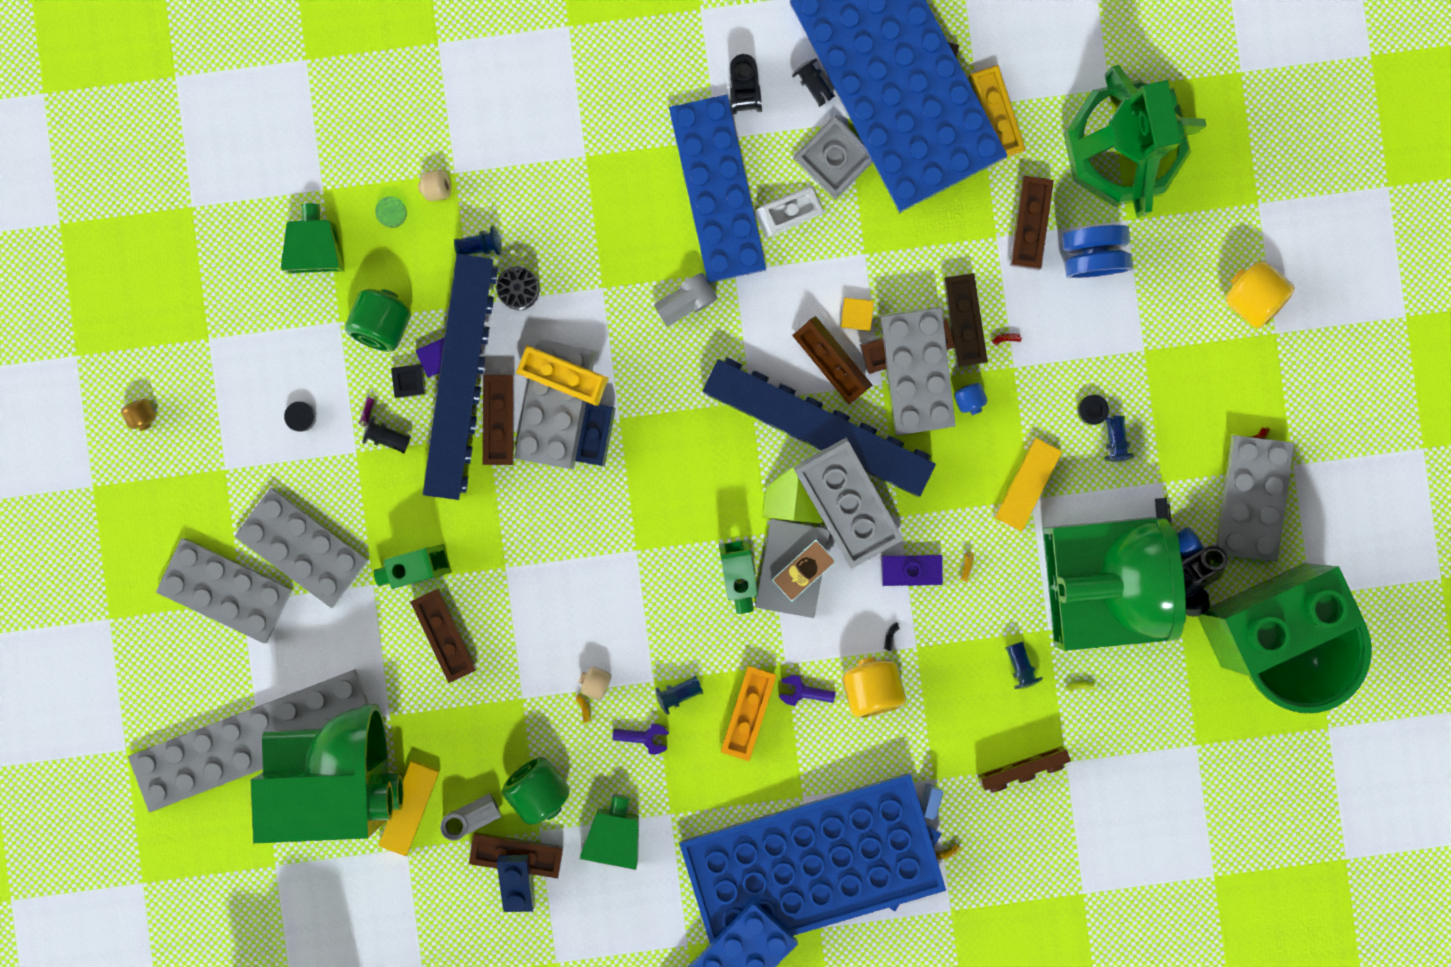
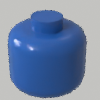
(971, 398)
(1189, 543)

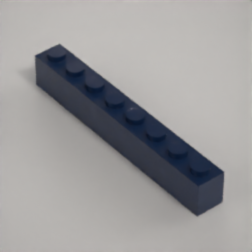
(458, 377)
(816, 426)

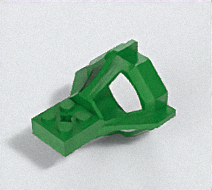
(1142, 128)

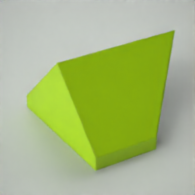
(789, 500)

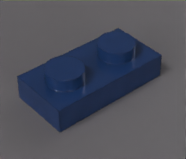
(595, 434)
(515, 883)

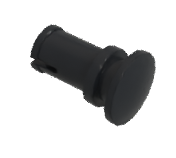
(813, 81)
(382, 435)

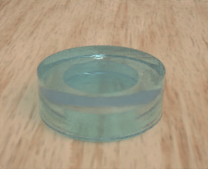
(391, 212)

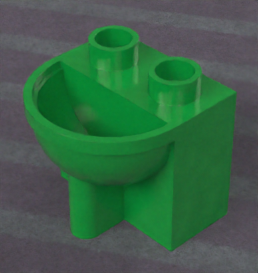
(1114, 583)
(1294, 638)
(325, 781)

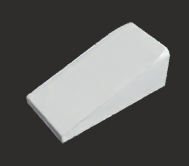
(788, 212)

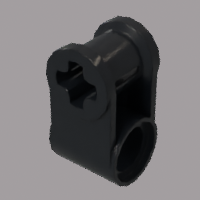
(744, 91)
(1198, 573)

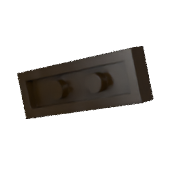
(965, 320)

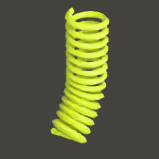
(1081, 684)

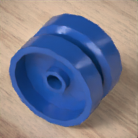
(1096, 251)

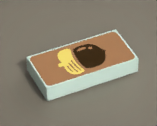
(803, 570)

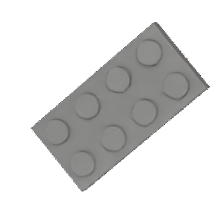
(918, 370)
(552, 418)
(1254, 497)
(848, 503)
(301, 548)
(224, 590)

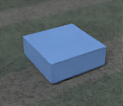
(931, 801)

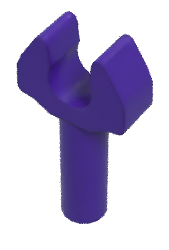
(805, 692)
(643, 737)

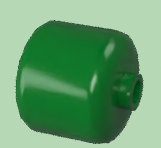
(378, 319)
(536, 791)

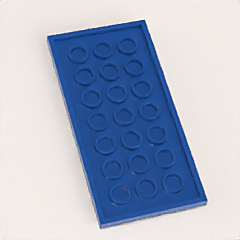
(902, 93)
(817, 860)

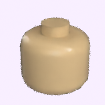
(435, 185)
(595, 683)

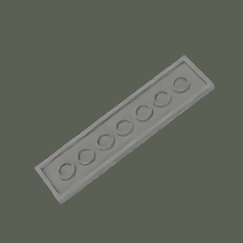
(235, 743)

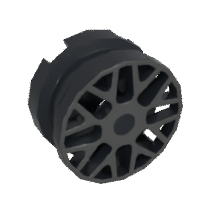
(518, 288)

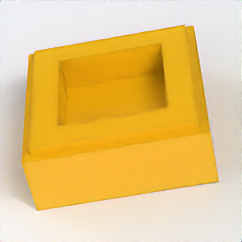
(857, 314)

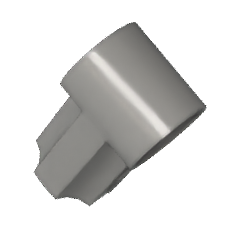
(692, 296)
(472, 816)

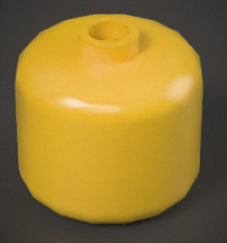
(1259, 293)
(873, 687)

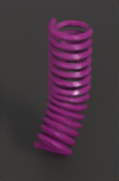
(366, 413)

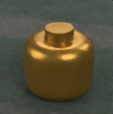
(138, 414)

